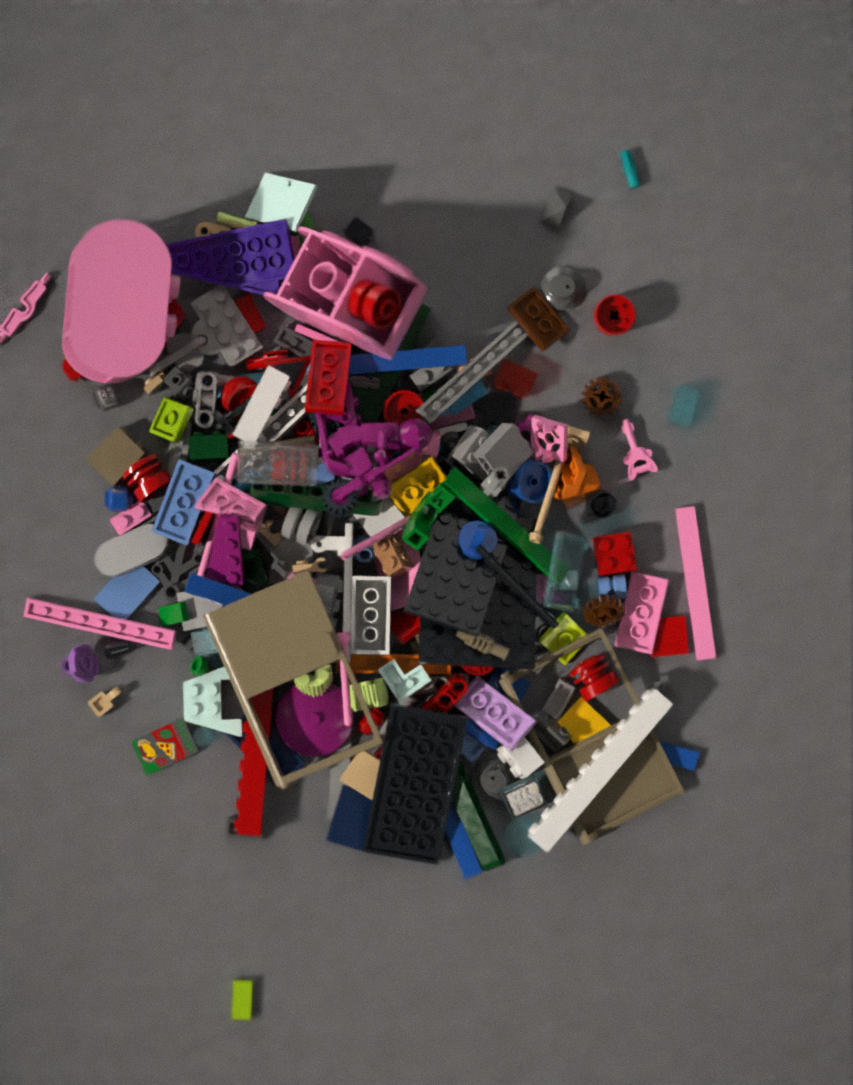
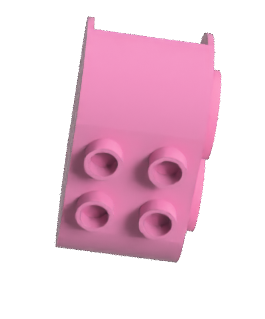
(321, 283)
(118, 301)

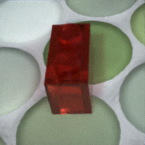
(514, 378)

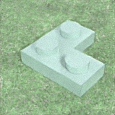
(402, 684)

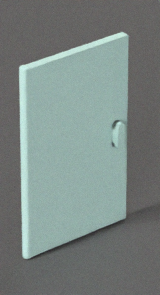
(281, 199)

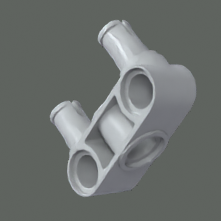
(205, 397)

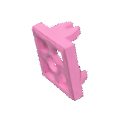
(548, 426)

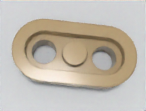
(212, 228)

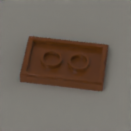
(538, 319)

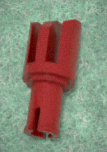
(260, 362)

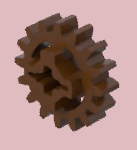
(603, 389)
(603, 610)

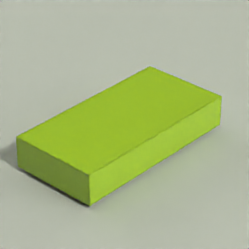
(242, 999)

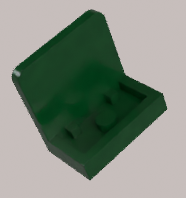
(254, 569)

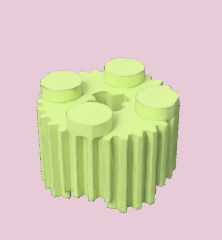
(317, 683)
(374, 693)

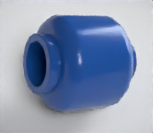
(118, 499)

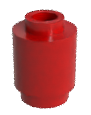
(378, 718)

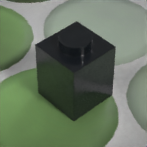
(359, 232)

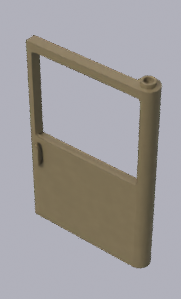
(274, 640)
(637, 785)

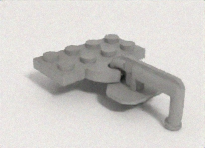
(221, 325)

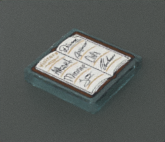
(523, 797)

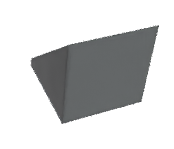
(187, 643)

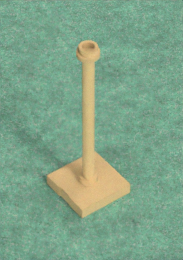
(576, 438)

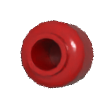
(304, 428)

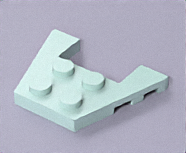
(204, 703)

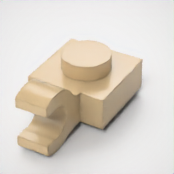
(153, 384)
(303, 566)
(103, 702)

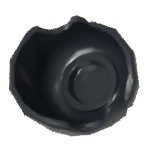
(602, 504)

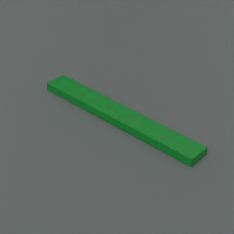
(498, 519)

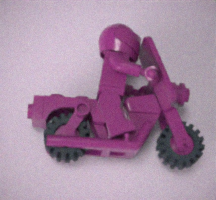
(348, 449)

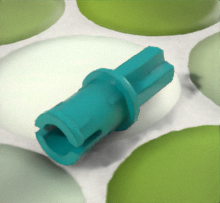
(630, 169)

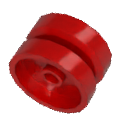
(236, 392)
(398, 401)

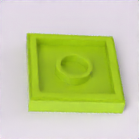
(171, 420)

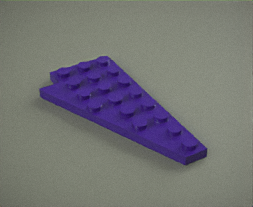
(240, 258)

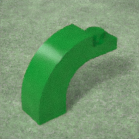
(423, 516)

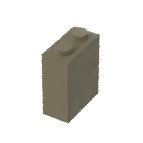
(116, 455)

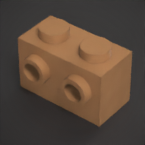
(392, 556)

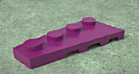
(226, 553)

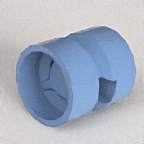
(612, 586)

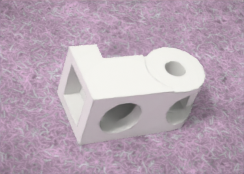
(328, 543)

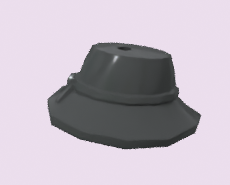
(555, 291)
(489, 789)

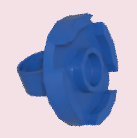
(474, 534)

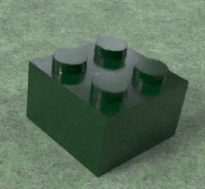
(209, 447)

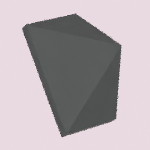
(555, 208)

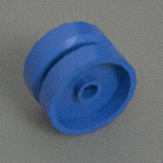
(530, 481)

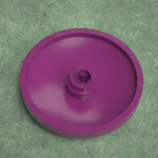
(312, 723)

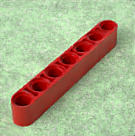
(435, 703)

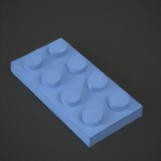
(178, 513)

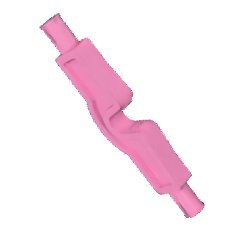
(30, 300)

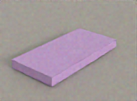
(495, 713)

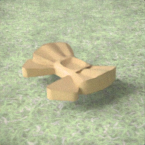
(275, 538)

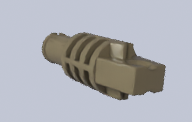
(484, 643)

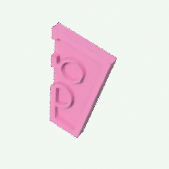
(229, 500)

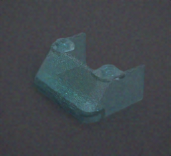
(564, 571)

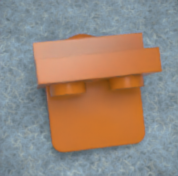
(575, 476)

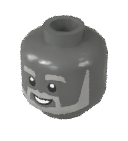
(107, 397)

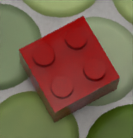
(614, 554)

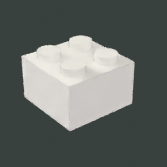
(522, 759)

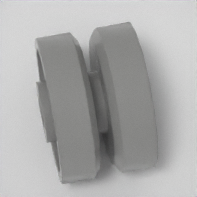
(301, 523)

